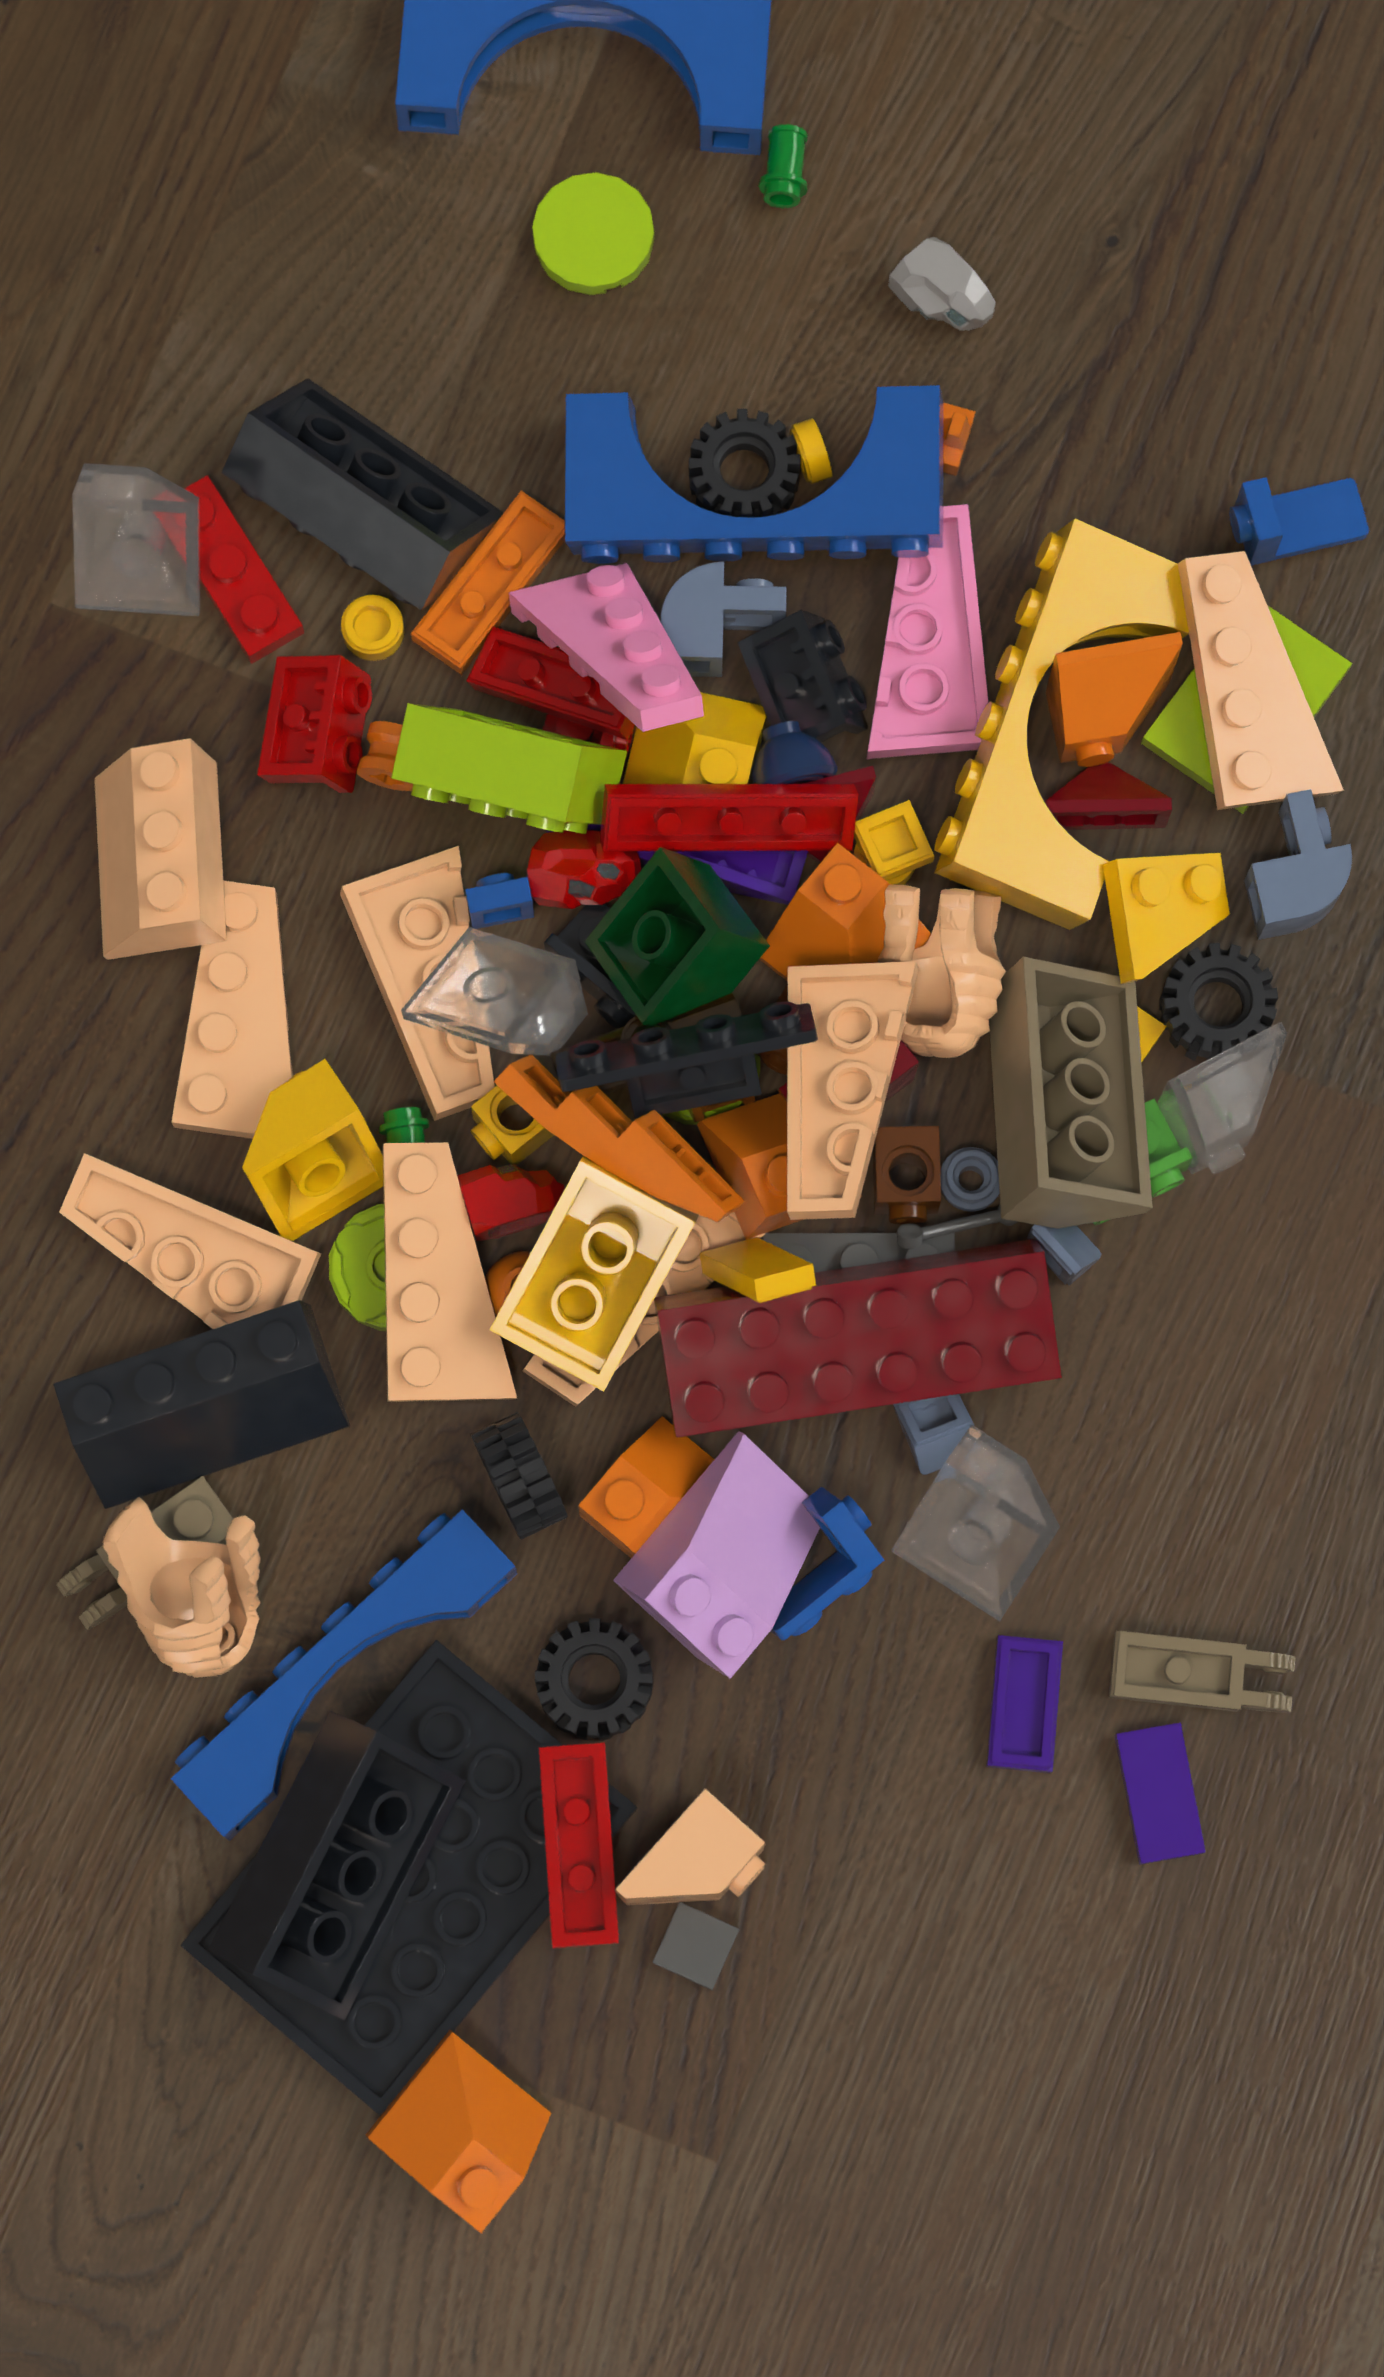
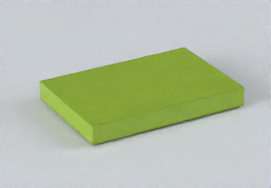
(1179, 729)

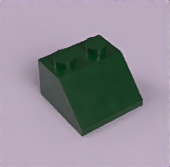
(675, 939)

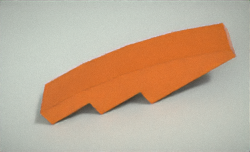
(640, 1151)

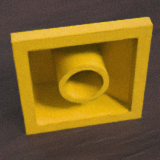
(702, 749)
(311, 1152)

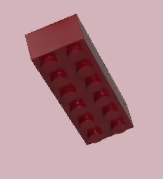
(860, 1339)

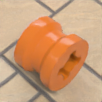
(380, 760)

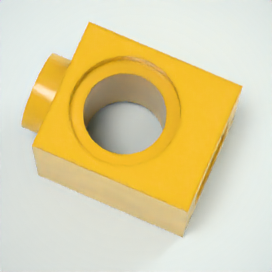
(496, 1138)

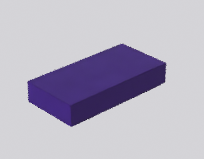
(1024, 1704)
(1160, 1793)

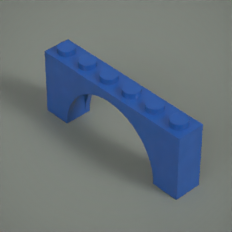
(710, 44)
(881, 502)

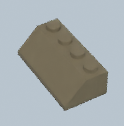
(1068, 1097)

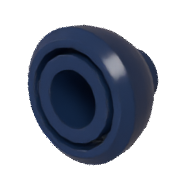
(791, 757)

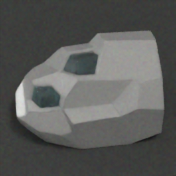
(942, 286)

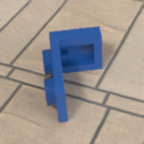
(1297, 519)
(840, 1574)

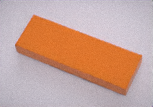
(479, 593)

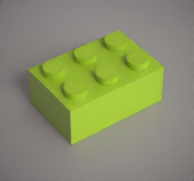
(505, 768)

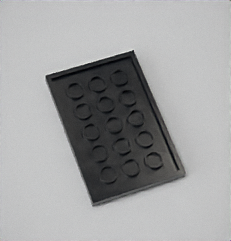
(469, 1905)

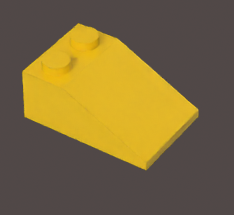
(593, 1274)

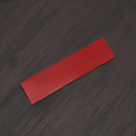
(728, 817)

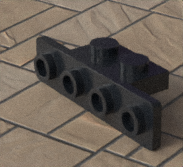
(690, 1063)

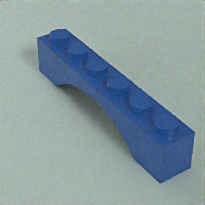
(244, 1763)

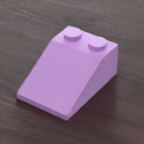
(724, 1557)

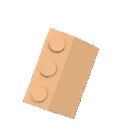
(160, 850)

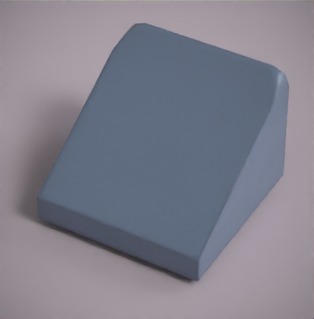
(1066, 1251)
(933, 1429)

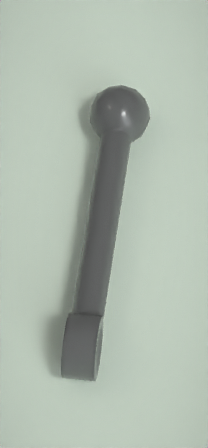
(911, 1235)

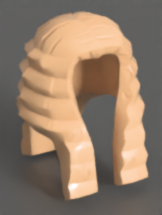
(956, 968)
(188, 1596)

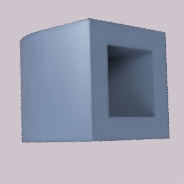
(703, 607)
(1303, 887)

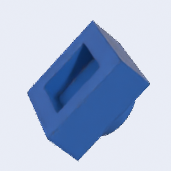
(499, 900)

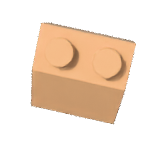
(696, 1858)

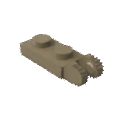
(187, 1516)
(1193, 1673)

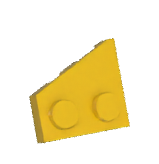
(1162, 907)

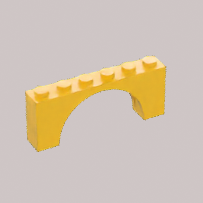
(1002, 828)

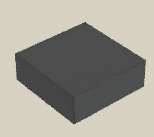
(695, 1946)

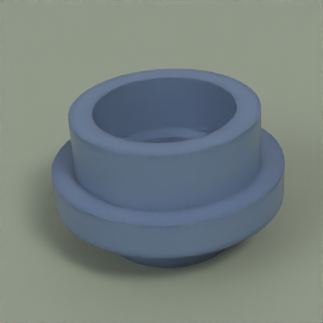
(974, 1160)

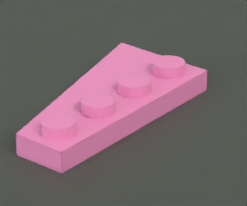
(615, 639)
(933, 652)

